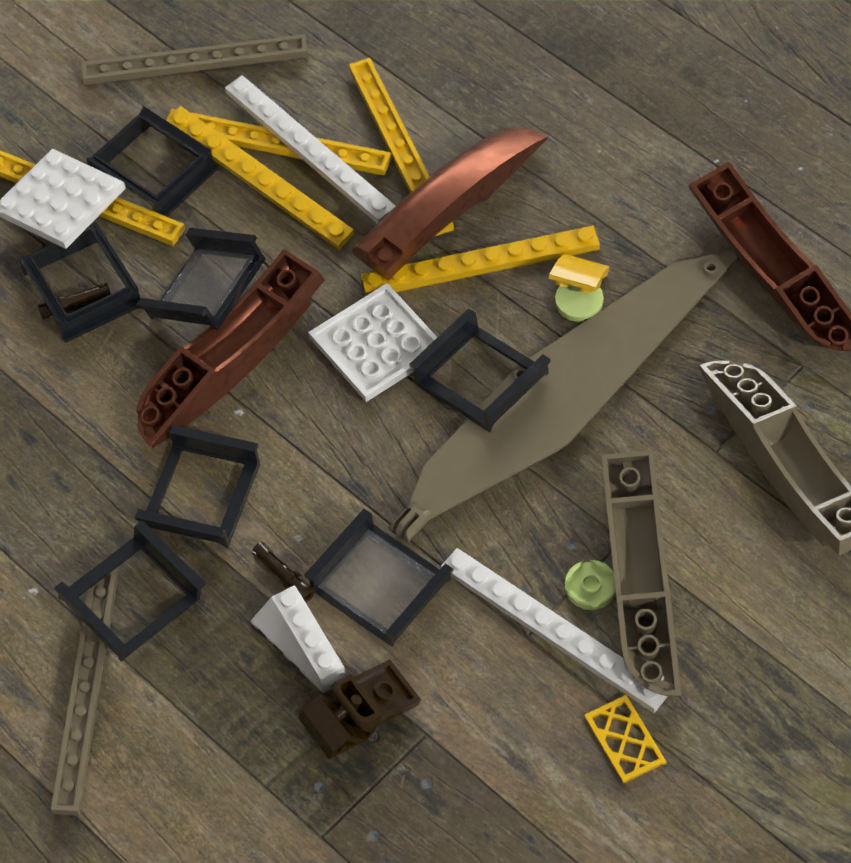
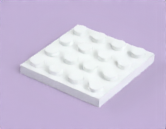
(59, 198)
(373, 341)

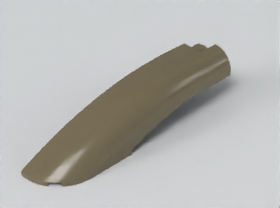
(784, 450)
(641, 571)

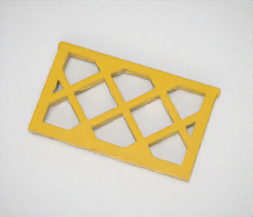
(614, 757)

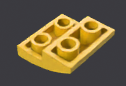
(579, 273)

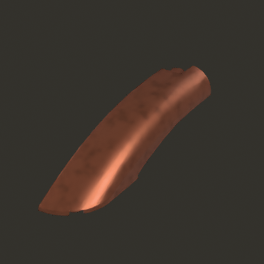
(444, 197)
(773, 258)
(220, 359)

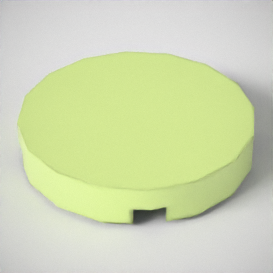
(578, 305)
(590, 585)

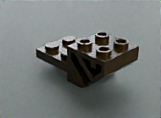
(358, 708)

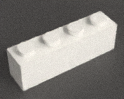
(297, 634)

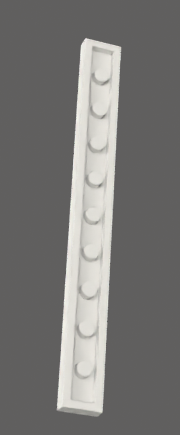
(309, 149)
(550, 627)

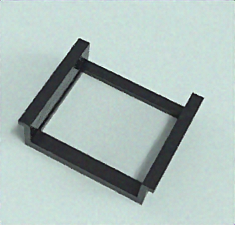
(177, 190)
(96, 313)
(451, 342)
(212, 446)
(164, 558)

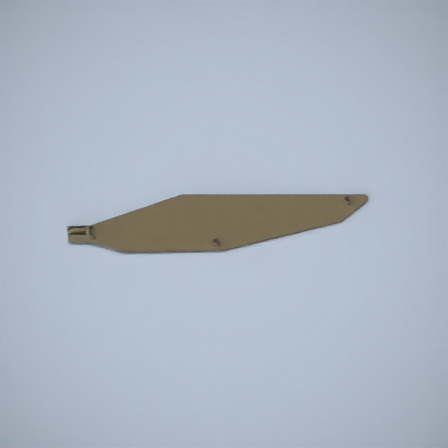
(582, 377)

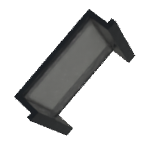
(209, 279)
(376, 579)

